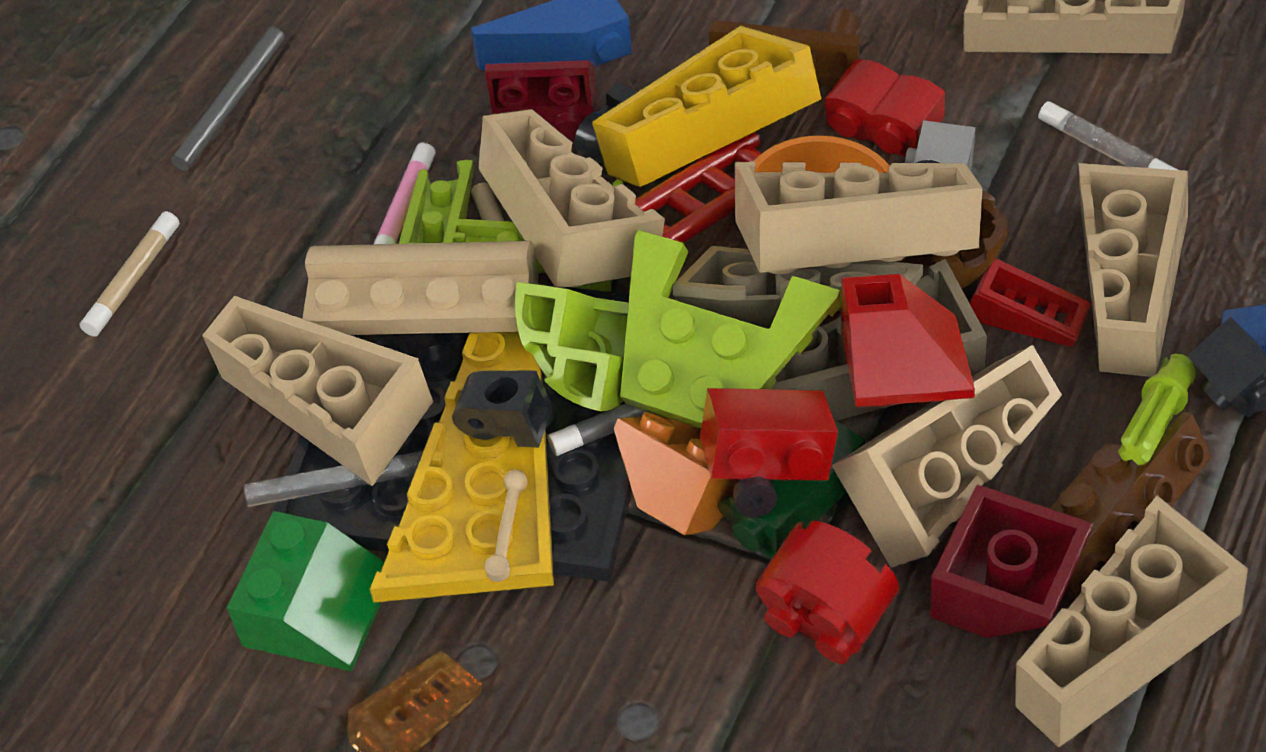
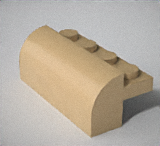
(417, 286)

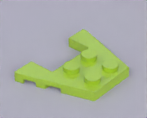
(684, 349)

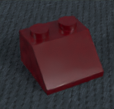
(1006, 565)

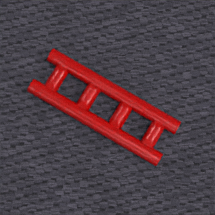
(706, 171)

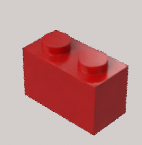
(768, 434)

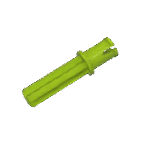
(1162, 399)

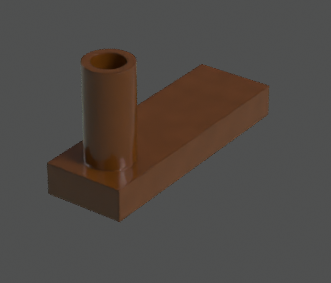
(830, 50)

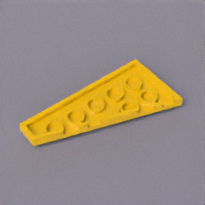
(462, 496)

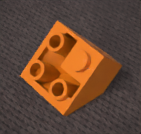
(671, 472)

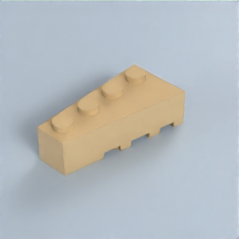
(1072, 26)
(560, 201)
(1133, 250)
(928, 465)
(1131, 622)

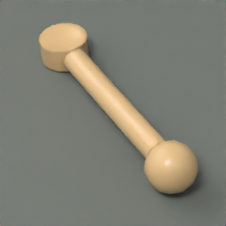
(497, 566)

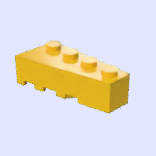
(706, 104)

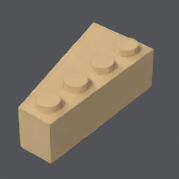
(855, 213)
(322, 383)

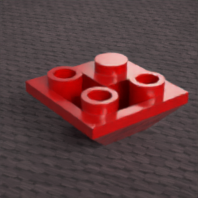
(900, 343)

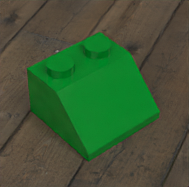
(306, 593)

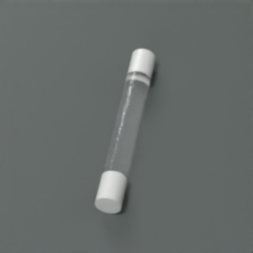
(1098, 138)

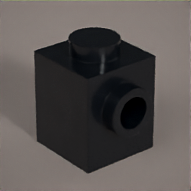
(1233, 368)

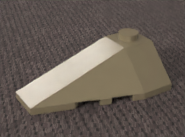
(731, 284)

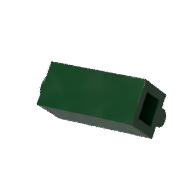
(796, 503)

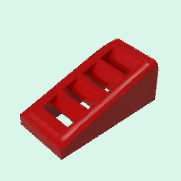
(1004, 283)

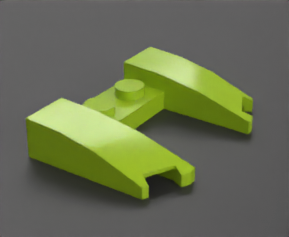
(440, 213)

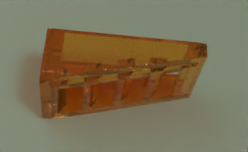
(374, 723)

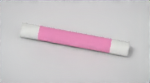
(396, 215)

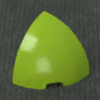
(574, 342)

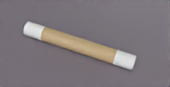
(129, 274)

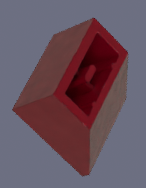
(555, 90)

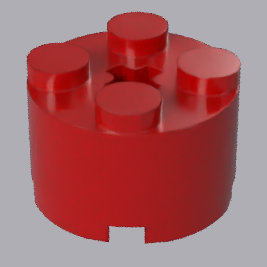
(825, 590)

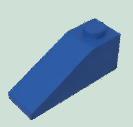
(555, 33)

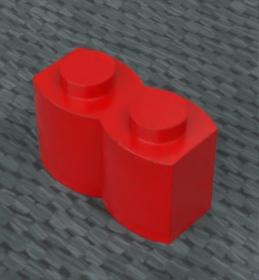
(883, 106)

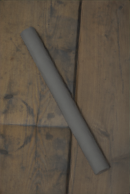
(227, 99)

